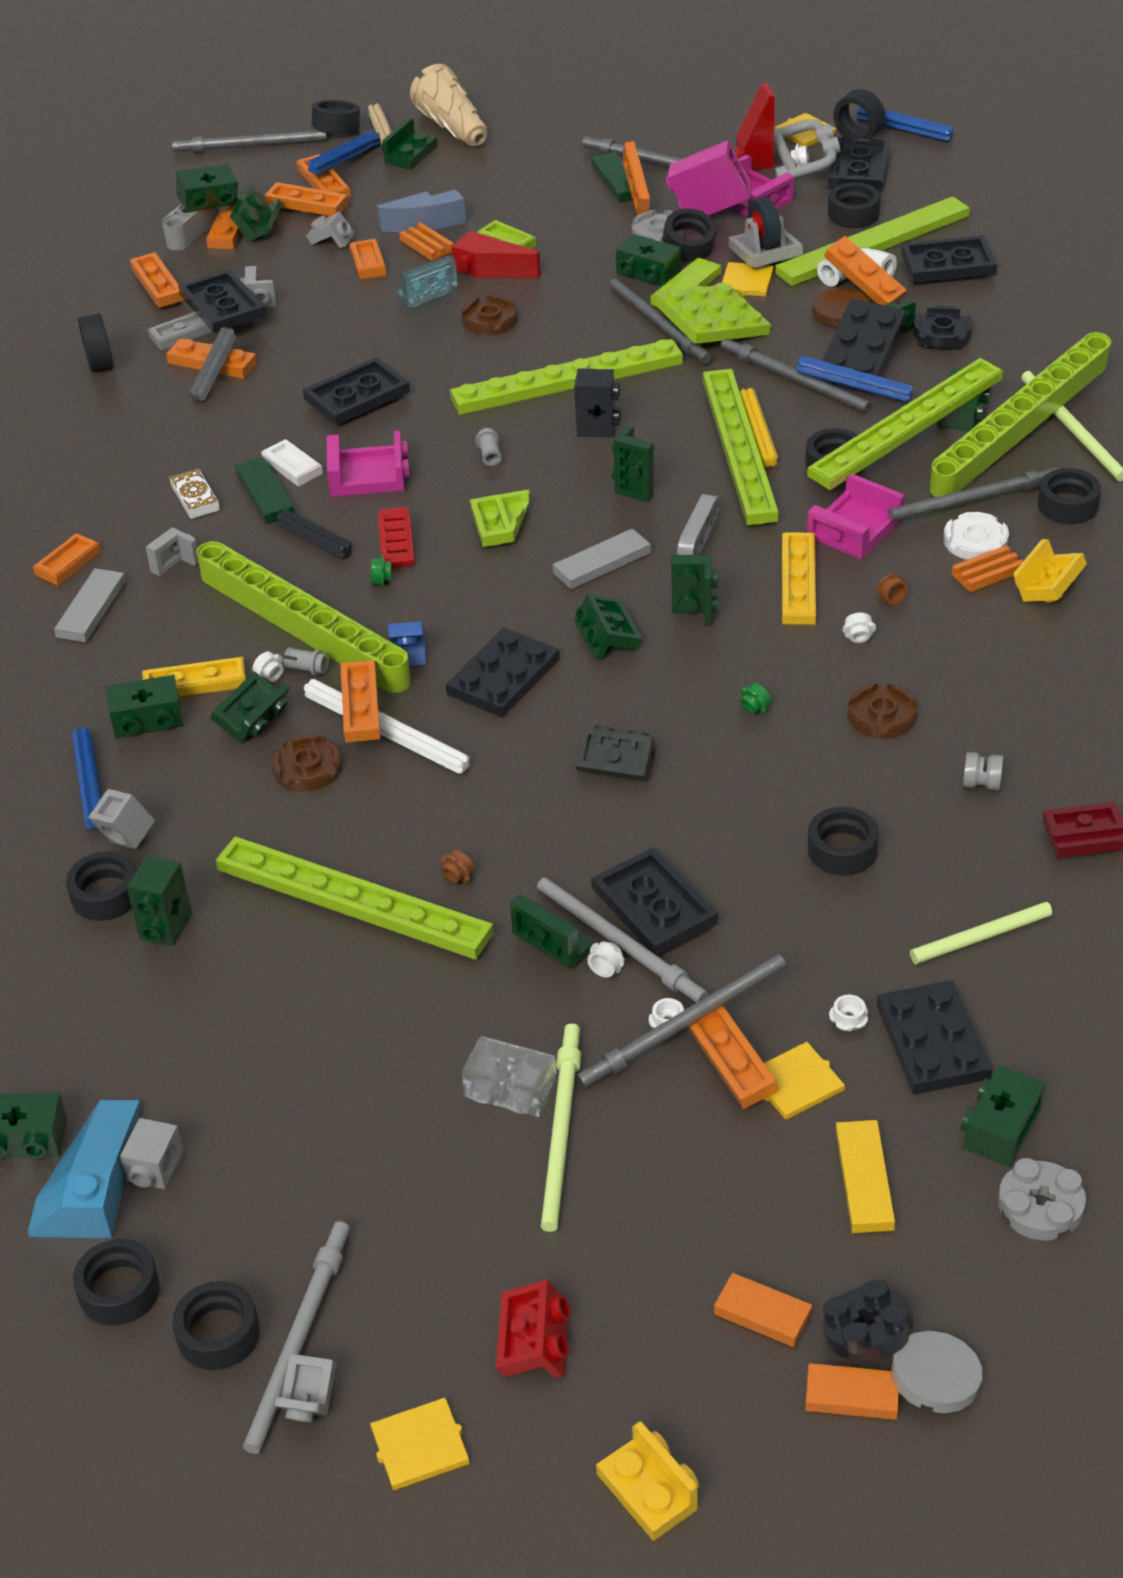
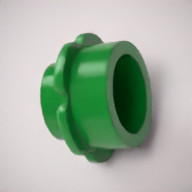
(380, 571)
(755, 698)

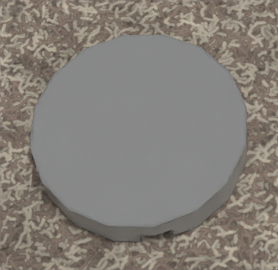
(651, 225)
(937, 1372)

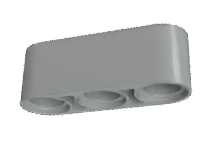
(184, 228)

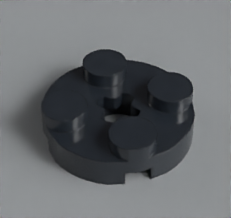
(942, 328)
(847, 1315)

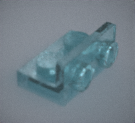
(428, 281)

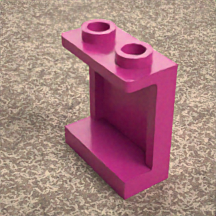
(778, 190)
(366, 468)
(856, 518)

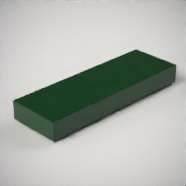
(612, 172)
(263, 489)

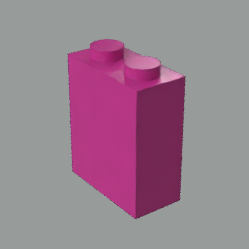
(709, 180)

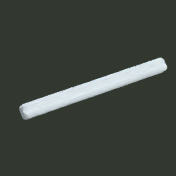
(395, 730)

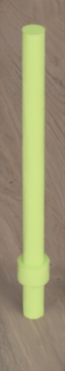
(1084, 437)
(567, 1063)

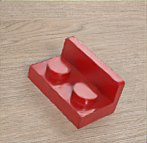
(533, 1330)

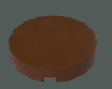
(832, 303)
(490, 315)
(882, 711)
(307, 763)

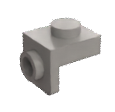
(331, 226)
(262, 289)
(170, 550)
(306, 1387)

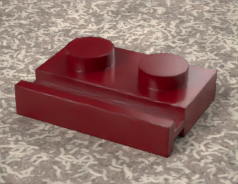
(1084, 829)

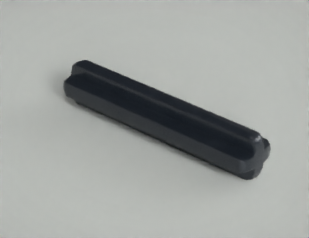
(314, 534)

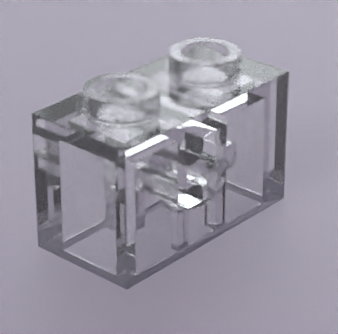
(509, 1076)

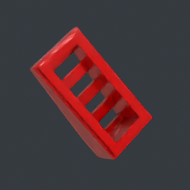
(396, 536)

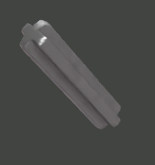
(212, 364)

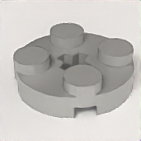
(1047, 1179)

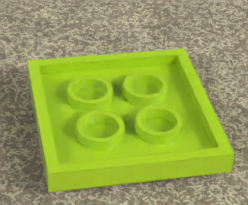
(711, 313)

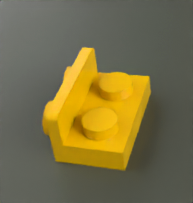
(650, 1482)

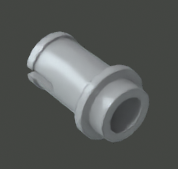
(487, 442)
(314, 662)

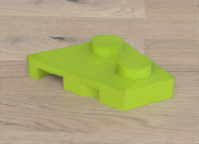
(499, 516)

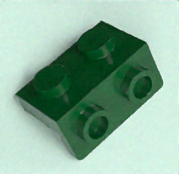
(250, 706)

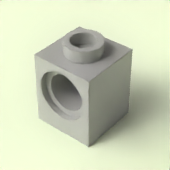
(121, 818)
(151, 1153)

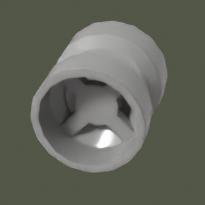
(975, 768)

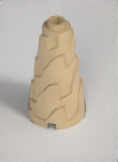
(447, 103)

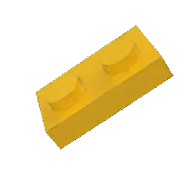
(1047, 575)

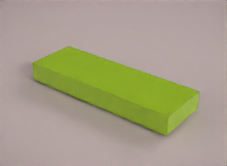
(697, 273)

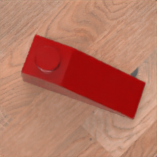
(757, 131)
(494, 258)

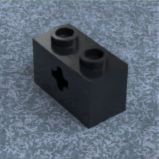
(596, 402)

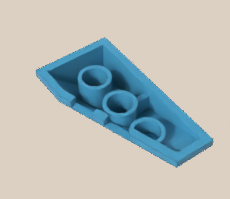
(88, 1181)

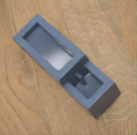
(433, 211)

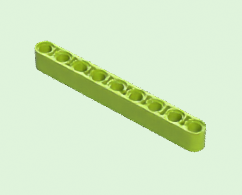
(1019, 415)
(302, 614)

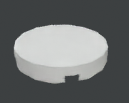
(974, 534)

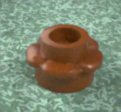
(892, 589)
(457, 867)

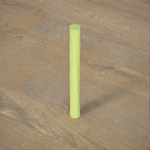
(980, 932)

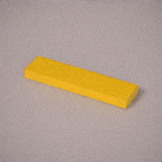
(798, 579)

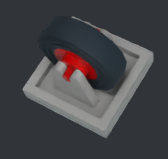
(764, 237)

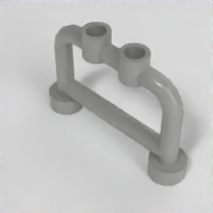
(824, 136)

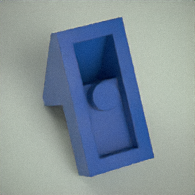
(411, 638)

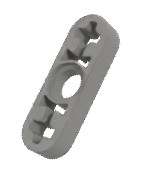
(699, 525)

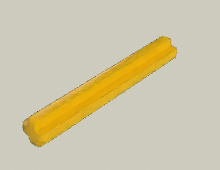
(759, 428)

